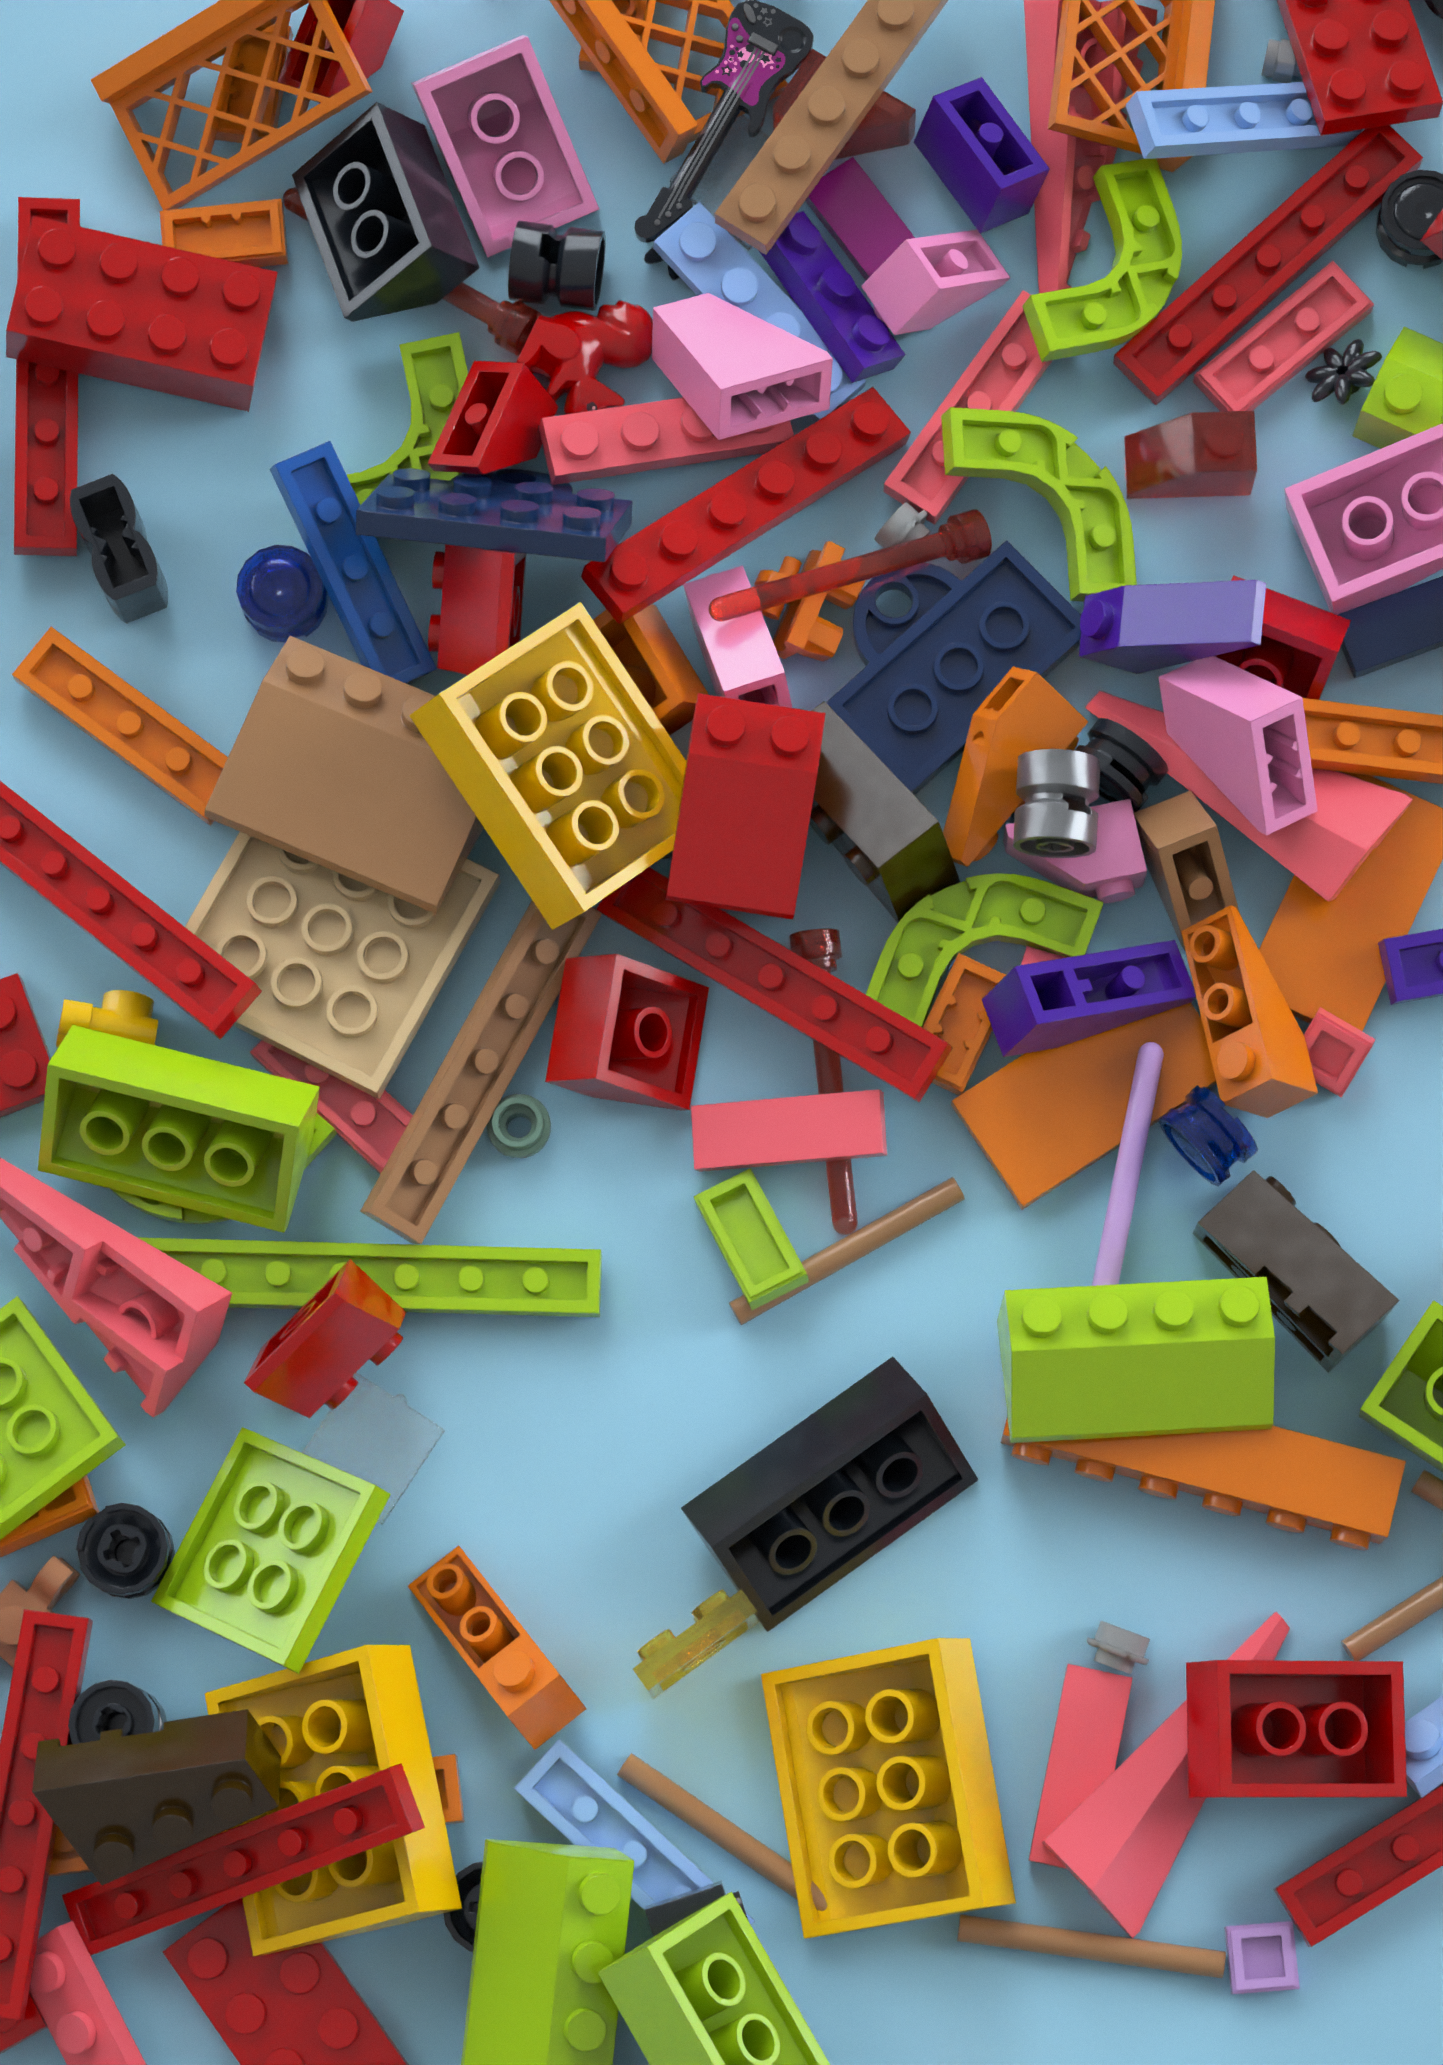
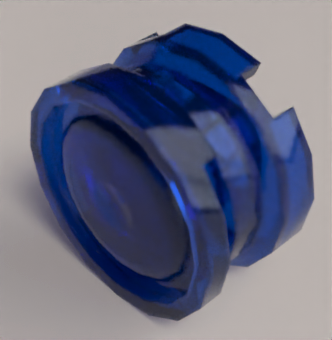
(281, 593)
(1208, 1135)

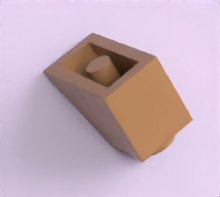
(1185, 860)

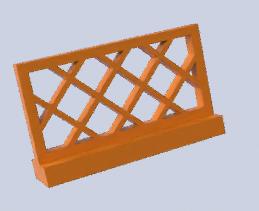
(195, 45)
(1180, 56)
(635, 77)

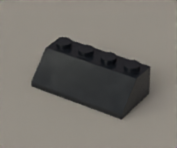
(830, 1492)

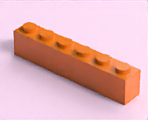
(1265, 1470)

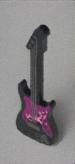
(758, 54)

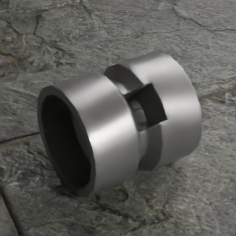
(1057, 801)

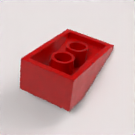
(745, 806)

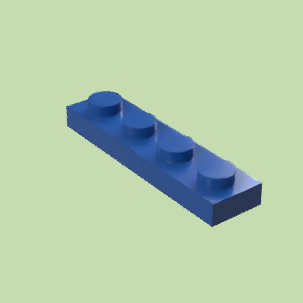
(351, 565)

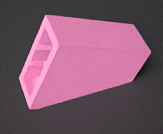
(737, 366)
(739, 650)
(1243, 738)

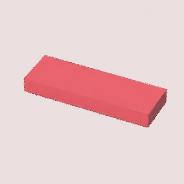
(1284, 341)
(361, 1120)
(789, 1130)
(1081, 1748)

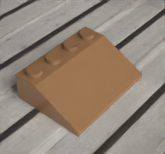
(346, 778)

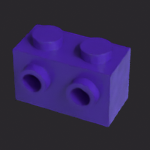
(981, 155)

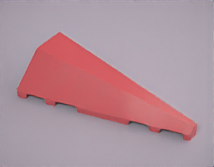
(1073, 161)
(1317, 849)
(136, 1299)
(1139, 1817)

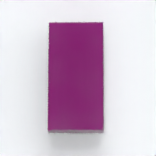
(858, 216)

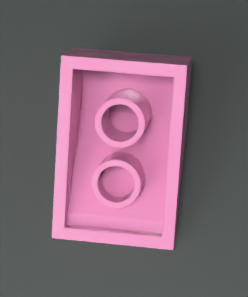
(505, 143)
(1373, 521)

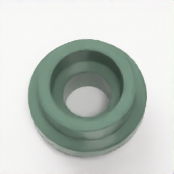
(519, 1106)

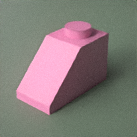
(933, 280)
(1108, 872)

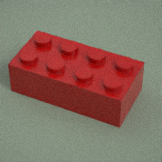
(140, 313)

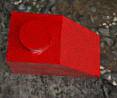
(367, 28)
(493, 420)

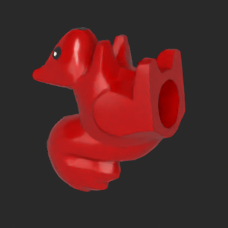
(577, 344)

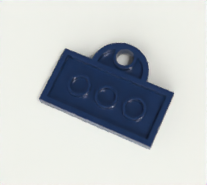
(497, 512)
(947, 656)

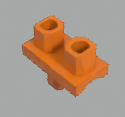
(800, 626)

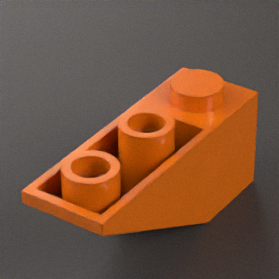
(1014, 719)
(1247, 1024)
(496, 1648)

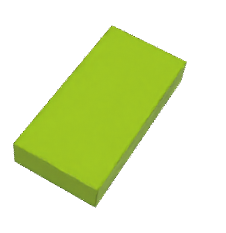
(751, 1239)

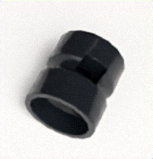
(556, 265)
(113, 1707)

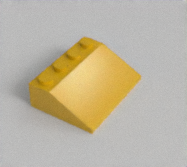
(561, 764)
(331, 1728)
(888, 1787)

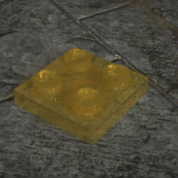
(717, 1624)

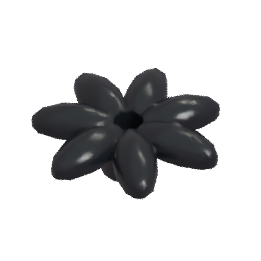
(1343, 373)

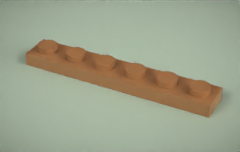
(823, 119)
(475, 1073)

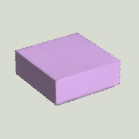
(1261, 1957)

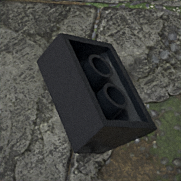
(384, 217)

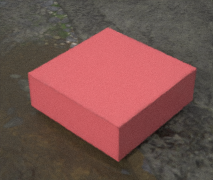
(1335, 1050)

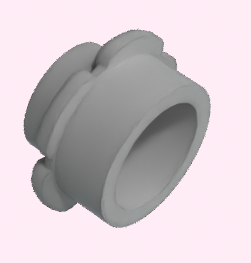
(903, 526)
(1119, 1647)

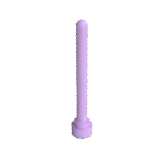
(1128, 1165)

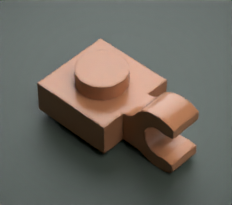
(46, 1590)

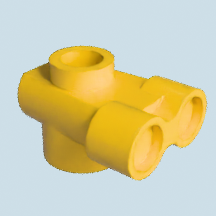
(121, 1014)

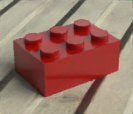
(1296, 1729)

